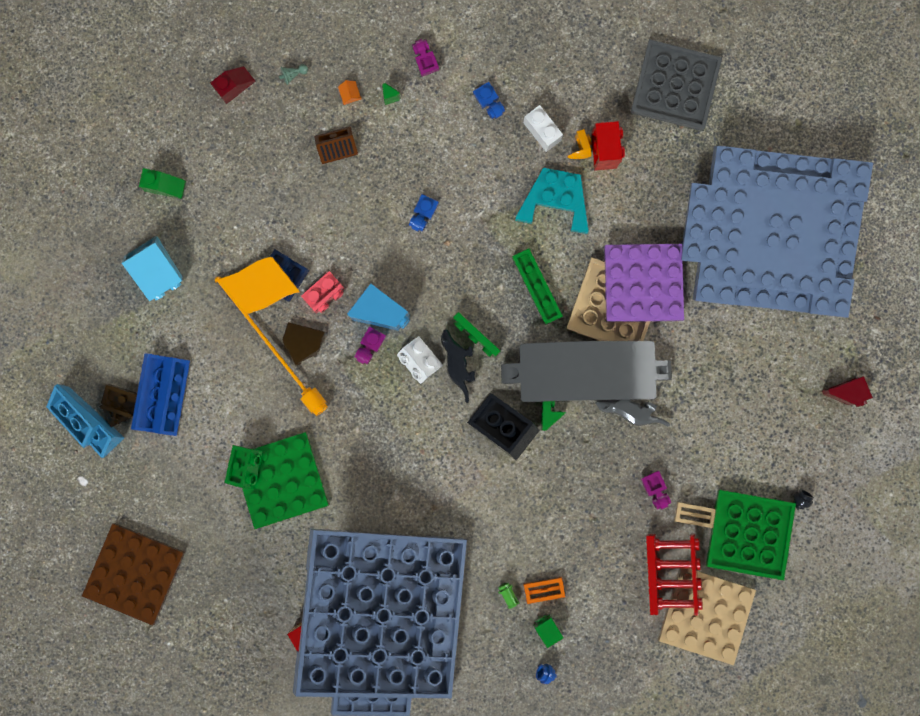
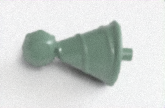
(289, 74)

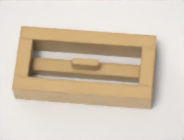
(678, 511)

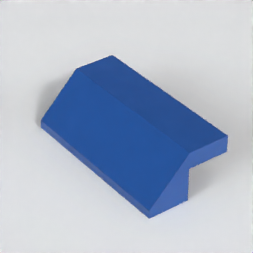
(160, 394)

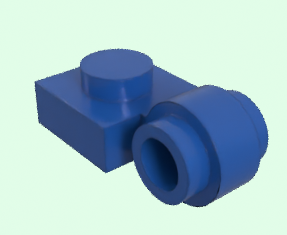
(486, 97)
(425, 209)

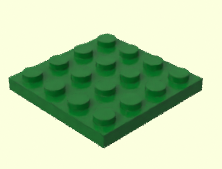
(285, 483)
(750, 535)

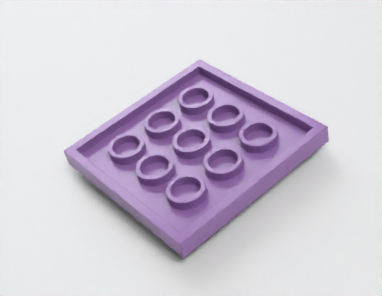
(644, 283)

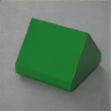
(390, 94)

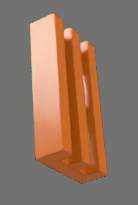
(544, 582)

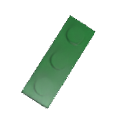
(475, 335)

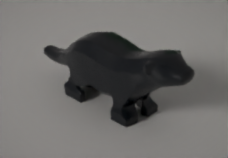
(457, 363)

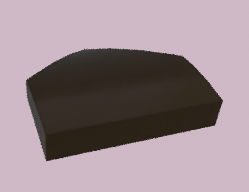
(302, 342)
(118, 404)

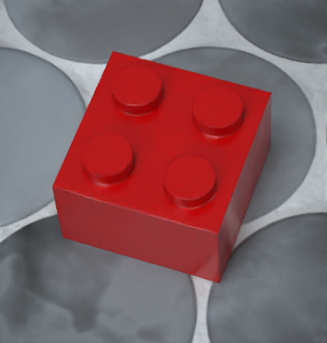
(607, 145)

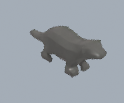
(631, 411)

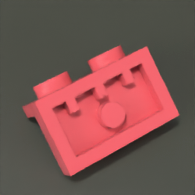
(323, 293)

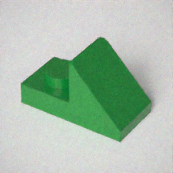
(548, 417)

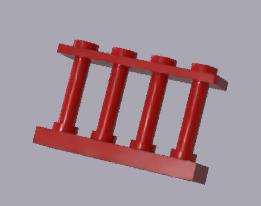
(657, 584)

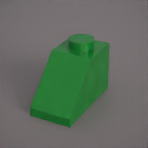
(161, 183)

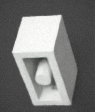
(542, 128)

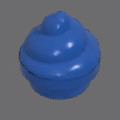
(545, 673)

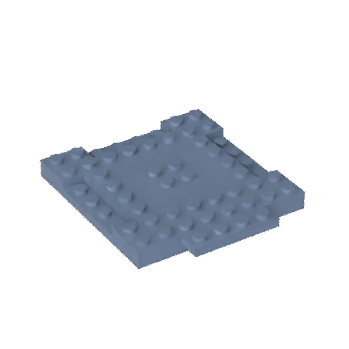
(776, 230)
(379, 620)

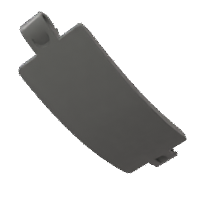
(587, 371)

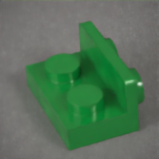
(243, 467)

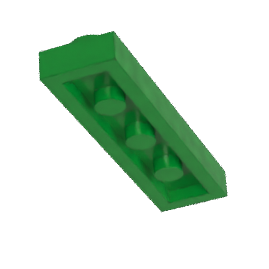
(537, 286)

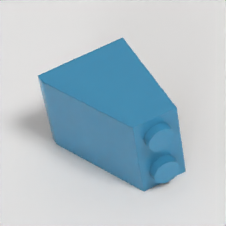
(379, 310)

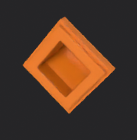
(349, 92)

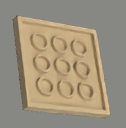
(589, 311)
(718, 626)

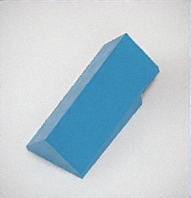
(82, 421)

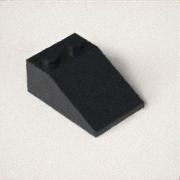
(503, 426)

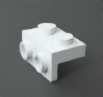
(419, 360)

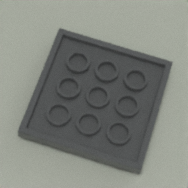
(676, 85)

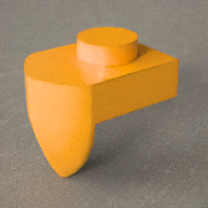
(584, 142)

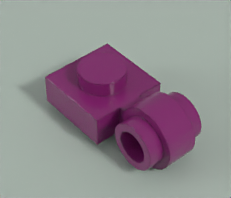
(426, 61)
(372, 341)
(653, 485)

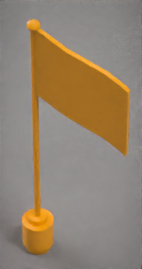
(257, 289)

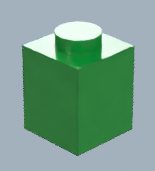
(547, 630)

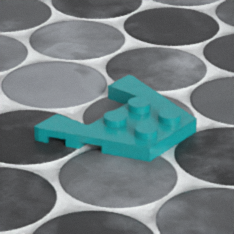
(557, 191)

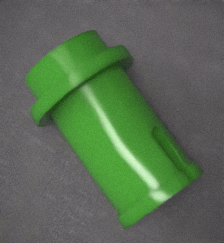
(508, 595)

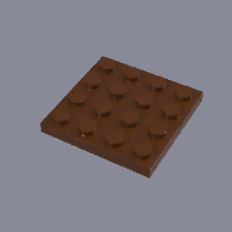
(133, 574)

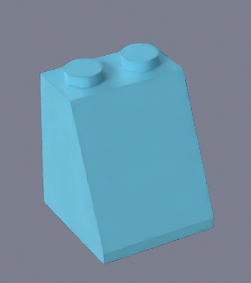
(152, 269)

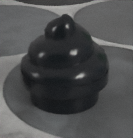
(803, 499)

